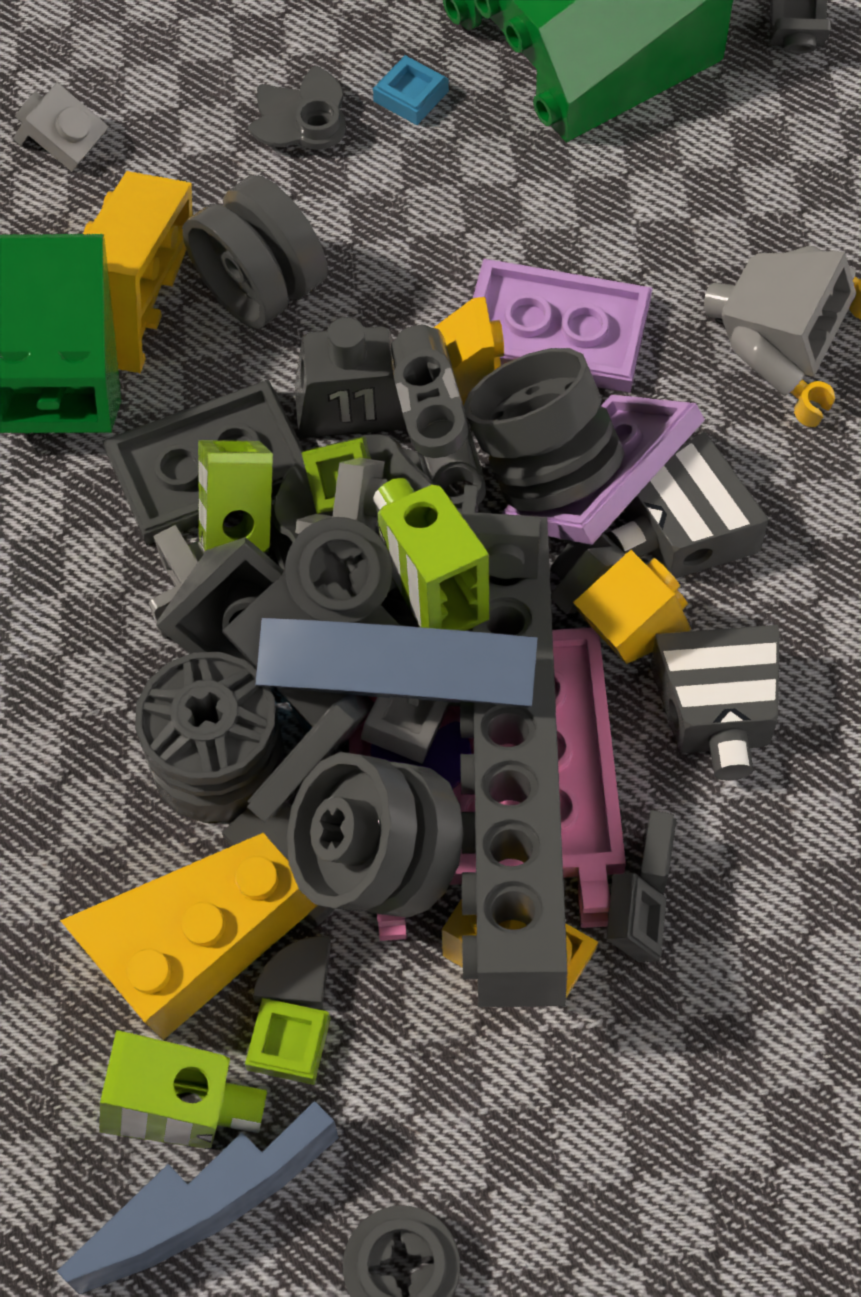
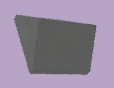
(215, 594)

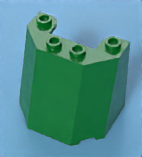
(603, 53)

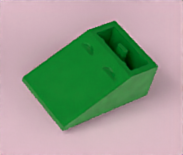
(56, 335)

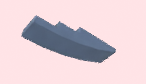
(397, 661)
(177, 1215)

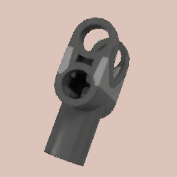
(435, 409)

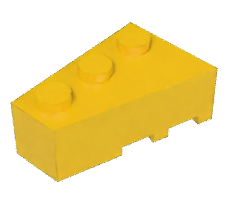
(143, 252)
(192, 929)

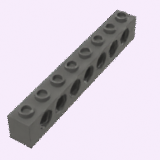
(527, 963)

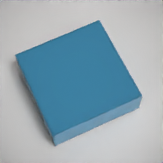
(410, 90)

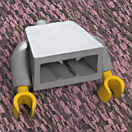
(787, 317)

